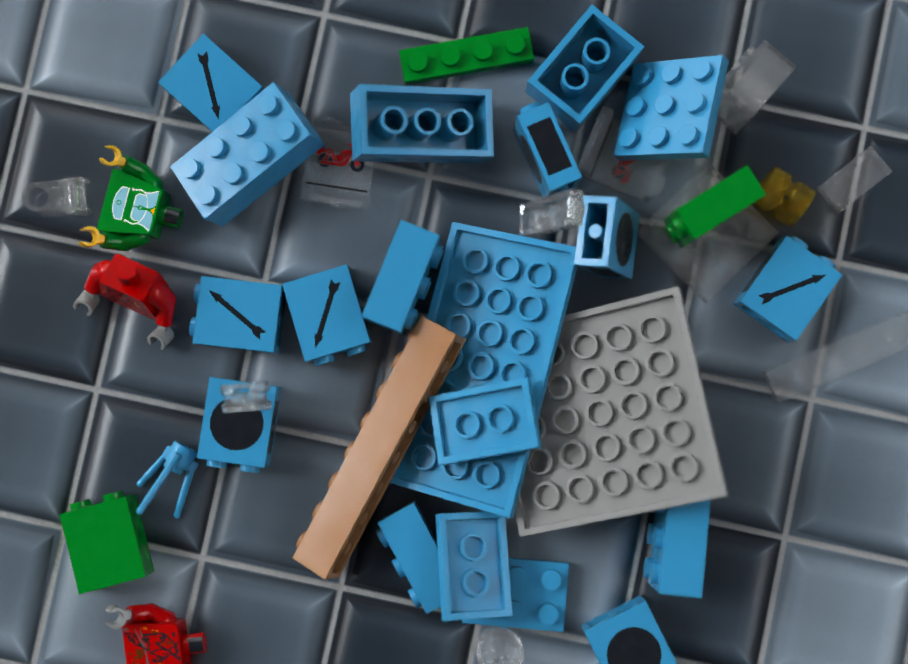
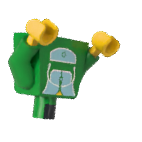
(132, 207)

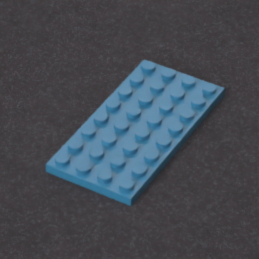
(510, 307)

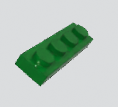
(466, 56)

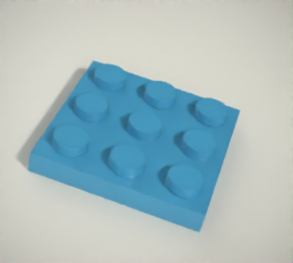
(671, 109)

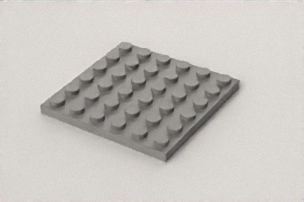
(621, 419)

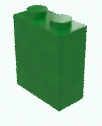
(713, 207)
(106, 542)

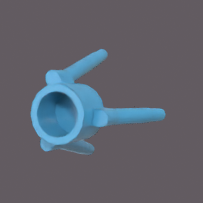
(175, 459)

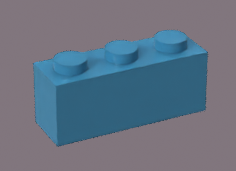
(415, 553)

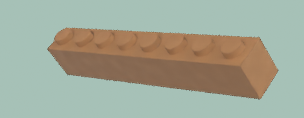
(378, 448)

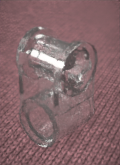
(65, 197)

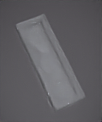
(552, 213)

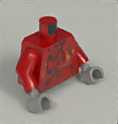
(134, 288)
(156, 635)

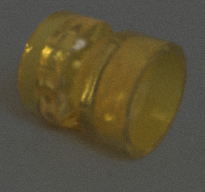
(776, 185)

